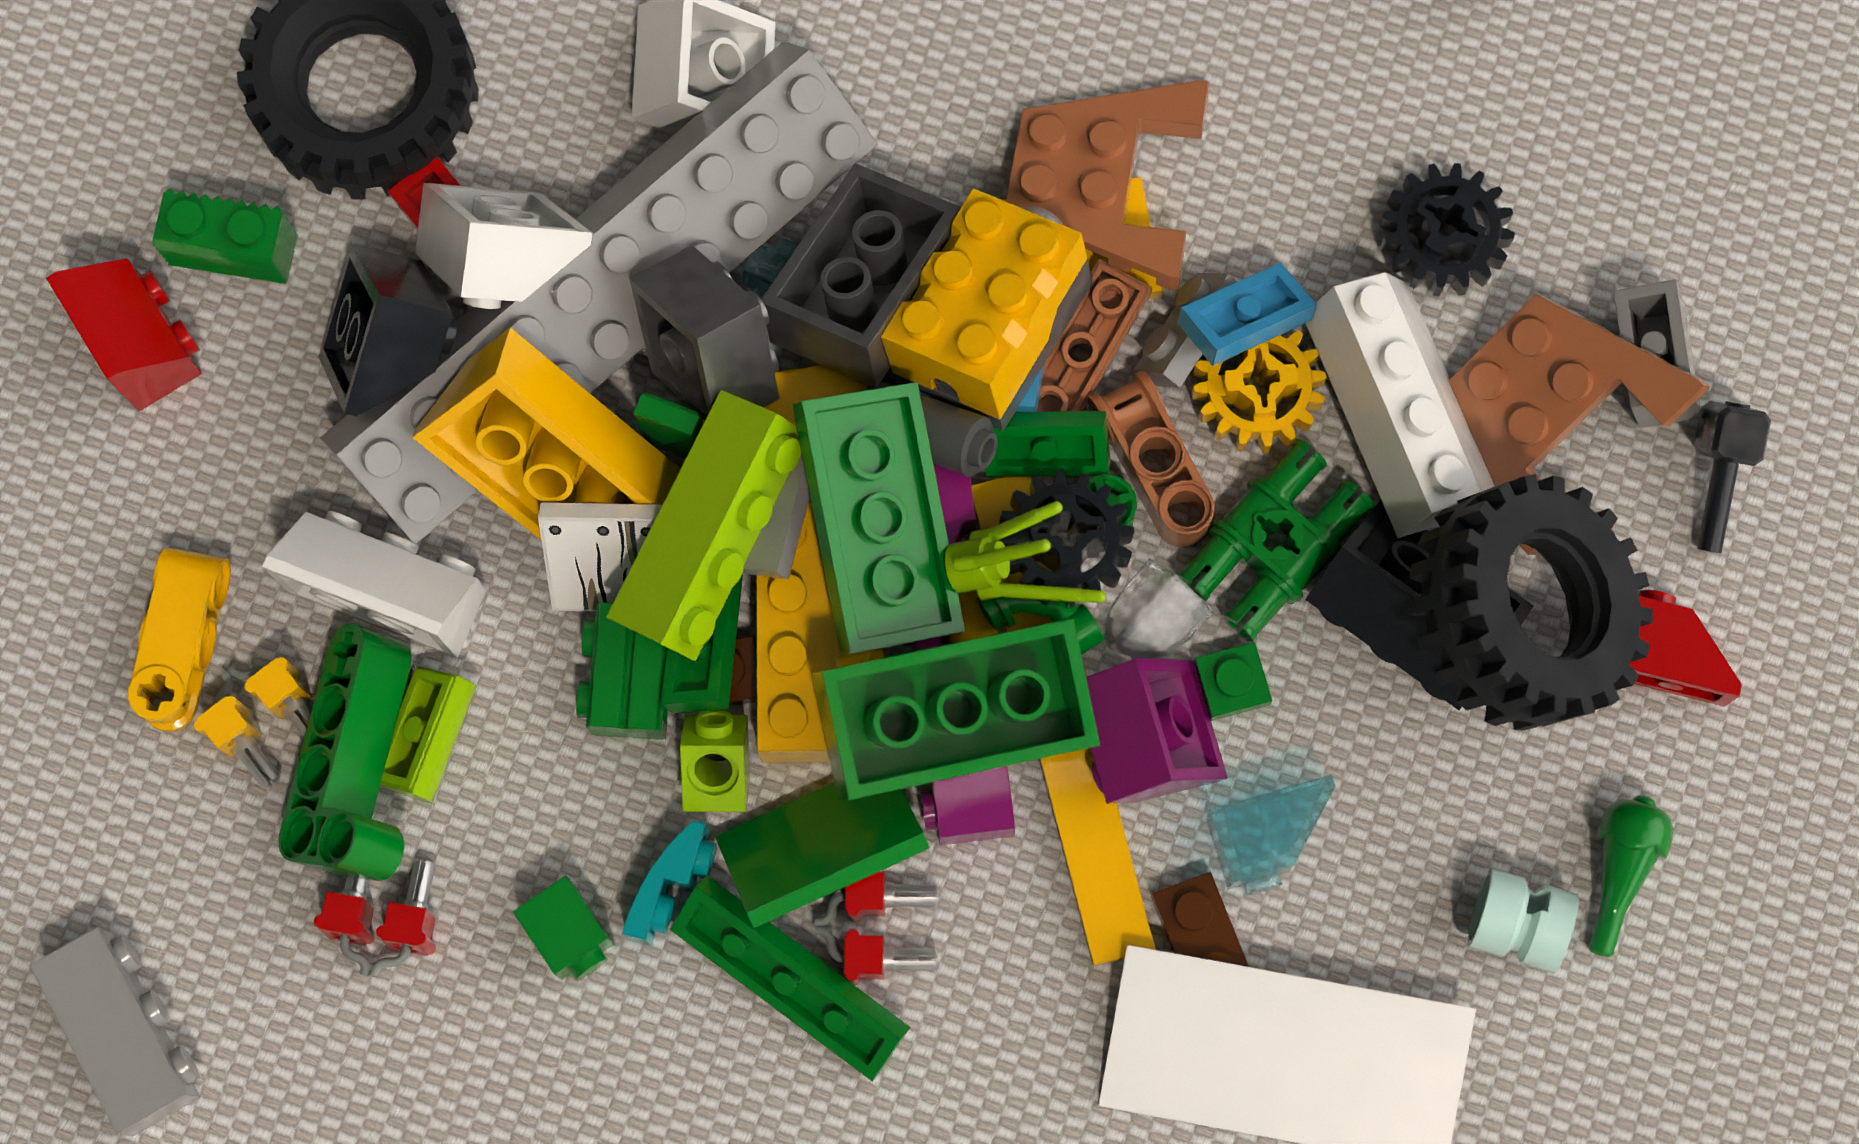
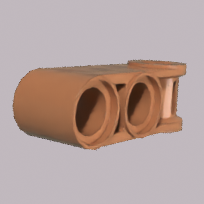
(1138, 424)

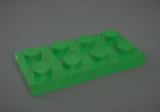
(878, 517)

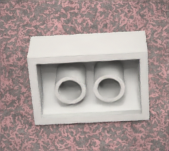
(495, 241)
(378, 580)

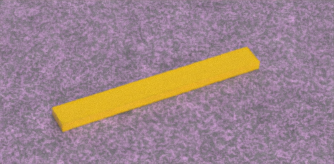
(1086, 824)

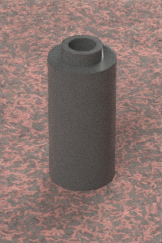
(956, 436)

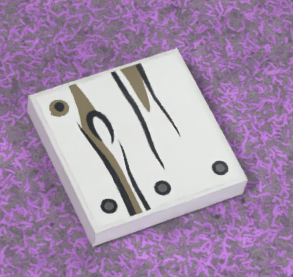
(591, 549)

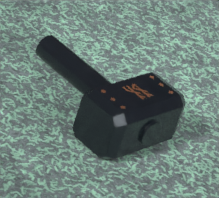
(1731, 436)

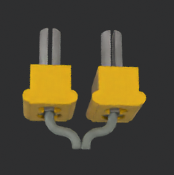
(228, 719)

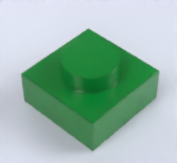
(1233, 681)

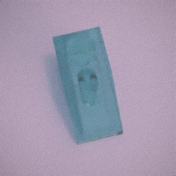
(1266, 833)

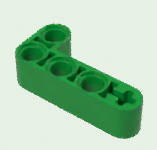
(344, 759)

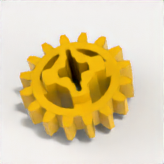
(1283, 384)

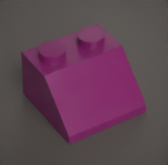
(1152, 731)

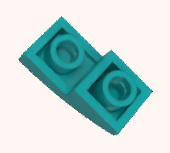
(679, 866)

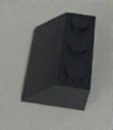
(383, 328)
(1371, 593)

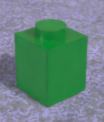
(565, 930)

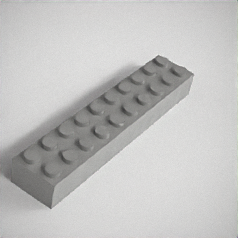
(712, 185)

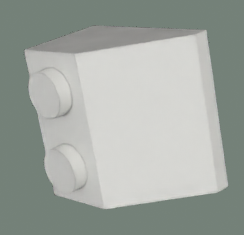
(691, 56)

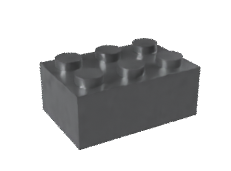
(856, 272)

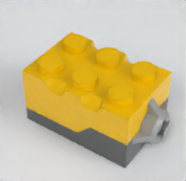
(989, 307)

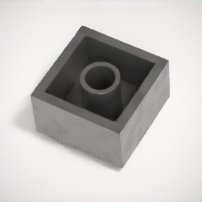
(704, 332)

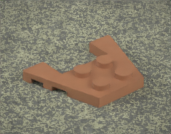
(1081, 164)
(1547, 377)

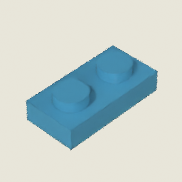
(1246, 313)

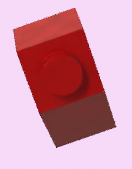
(1682, 654)

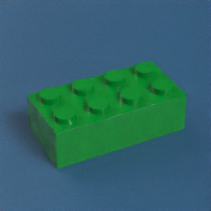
(955, 709)

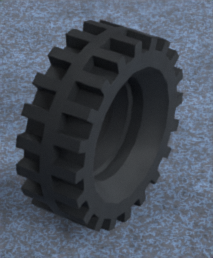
(278, 102)
(1472, 614)

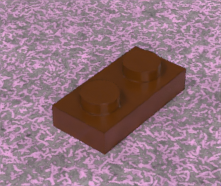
(1198, 921)

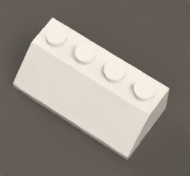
(1397, 400)

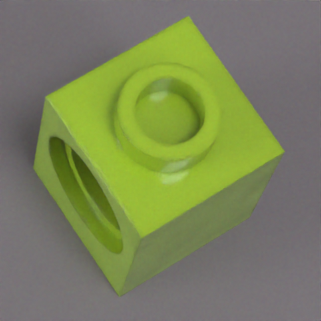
(709, 783)

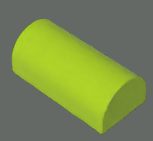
(426, 732)

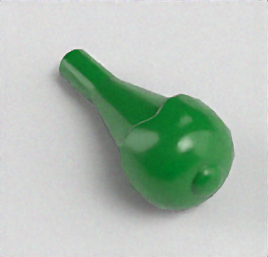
(1633, 840)

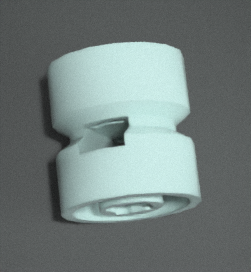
(1523, 920)

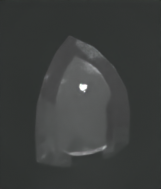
(1153, 614)

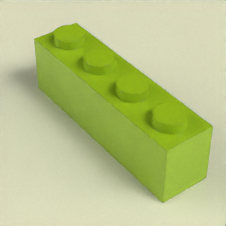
(708, 525)

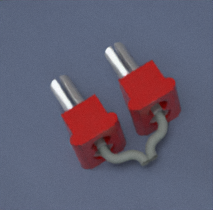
(405, 928)
(867, 955)

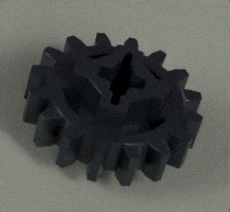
(1428, 215)
(1087, 533)

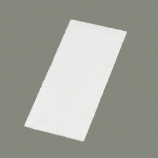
(1283, 1054)

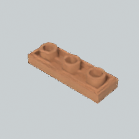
(1101, 324)

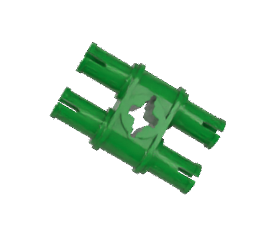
(1286, 569)

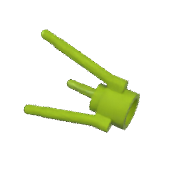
(985, 560)

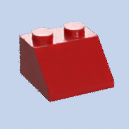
(128, 329)

